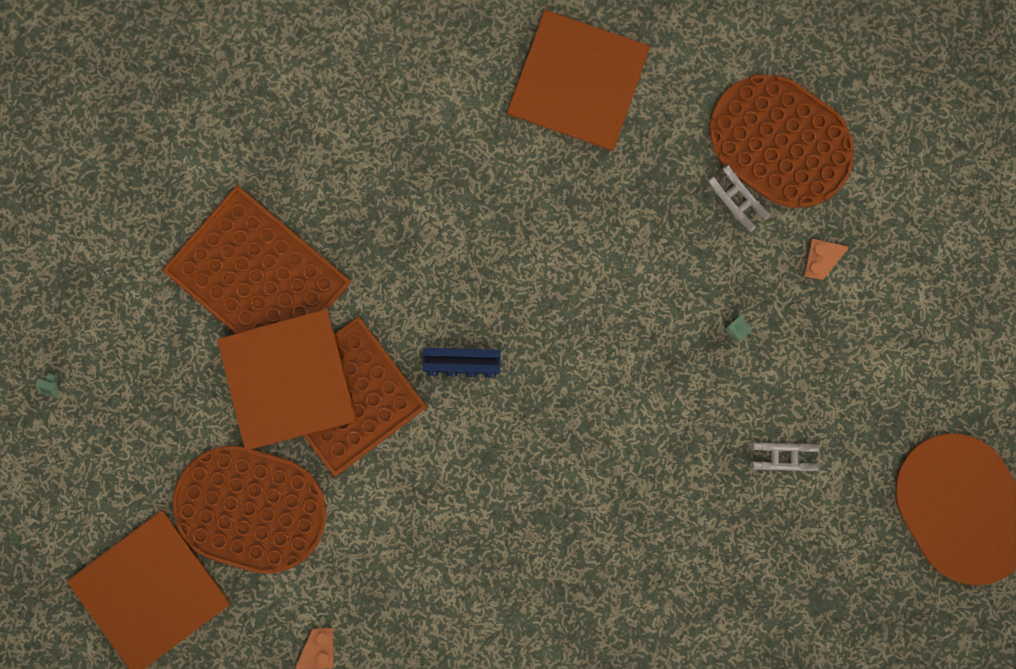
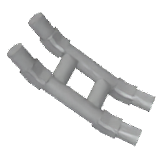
(726, 198)
(793, 448)

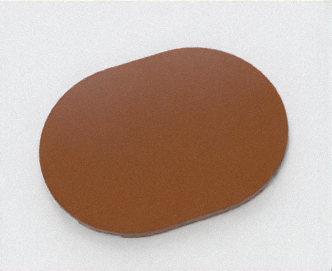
(782, 141)
(960, 508)
(249, 509)

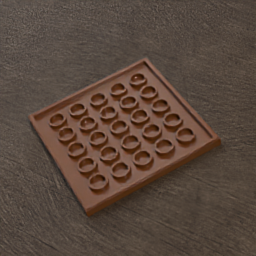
(379, 397)

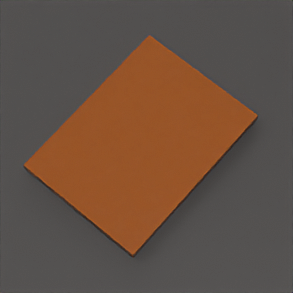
(253, 268)

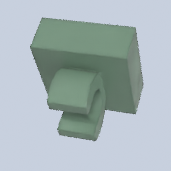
(48, 386)

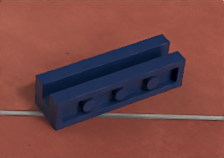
(461, 361)

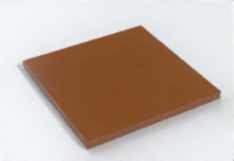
(578, 80)
(286, 380)
(148, 592)

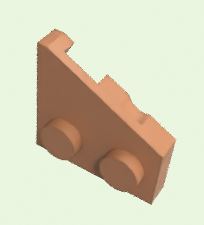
(822, 258)
(318, 650)

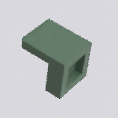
(738, 329)

